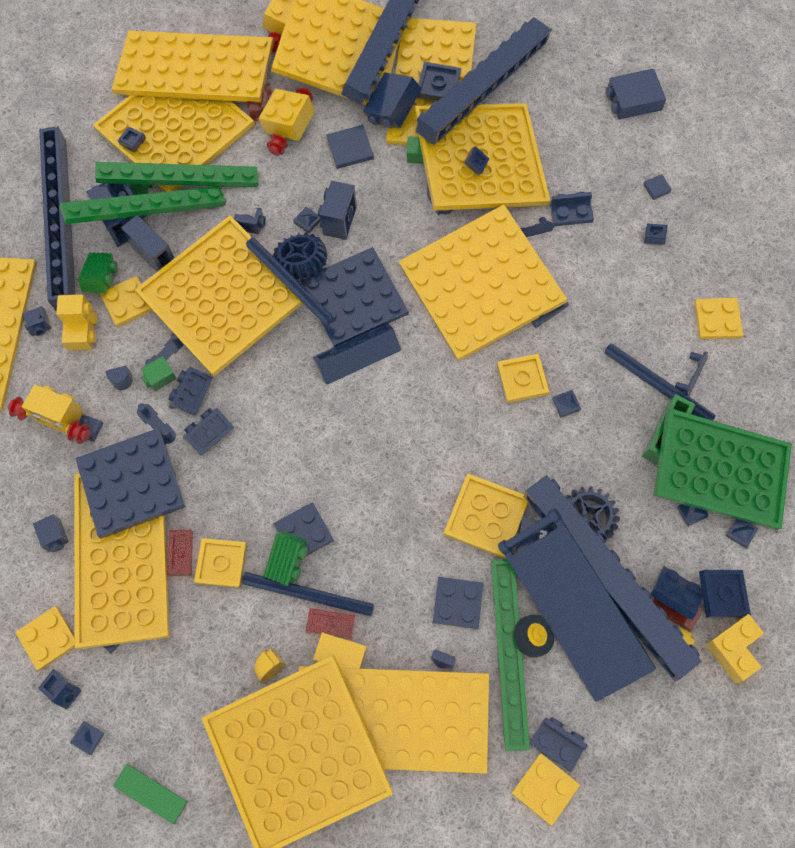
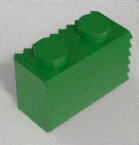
(97, 272)
(286, 558)

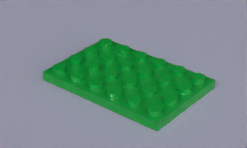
(723, 469)

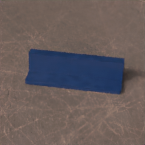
(357, 353)

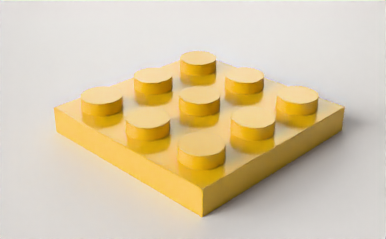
(485, 515)

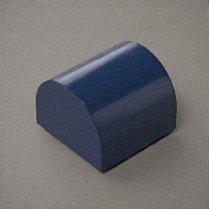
(120, 377)

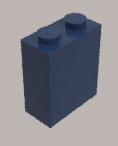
(635, 94)
(392, 100)
(112, 225)
(147, 243)

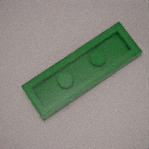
(150, 794)

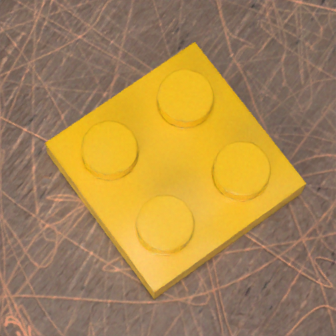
(124, 302)
(718, 318)
(522, 378)
(220, 563)
(46, 638)
(545, 789)

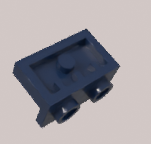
(571, 209)
(190, 390)
(207, 431)
(558, 743)

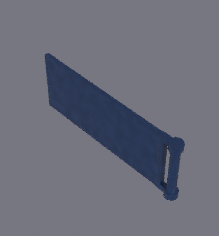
(578, 608)

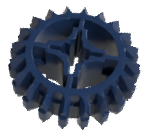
(301, 255)
(604, 506)

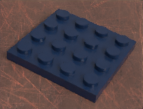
(356, 295)
(129, 483)

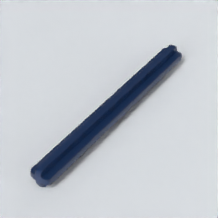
(290, 282)
(654, 380)
(309, 594)

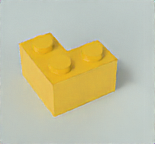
(77, 321)
(732, 650)

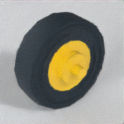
(533, 636)

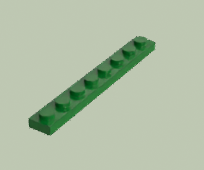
(176, 174)
(141, 205)
(509, 657)

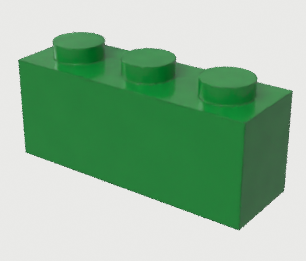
(653, 447)

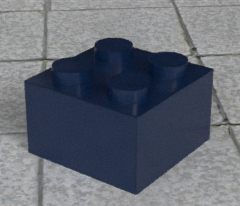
(337, 210)

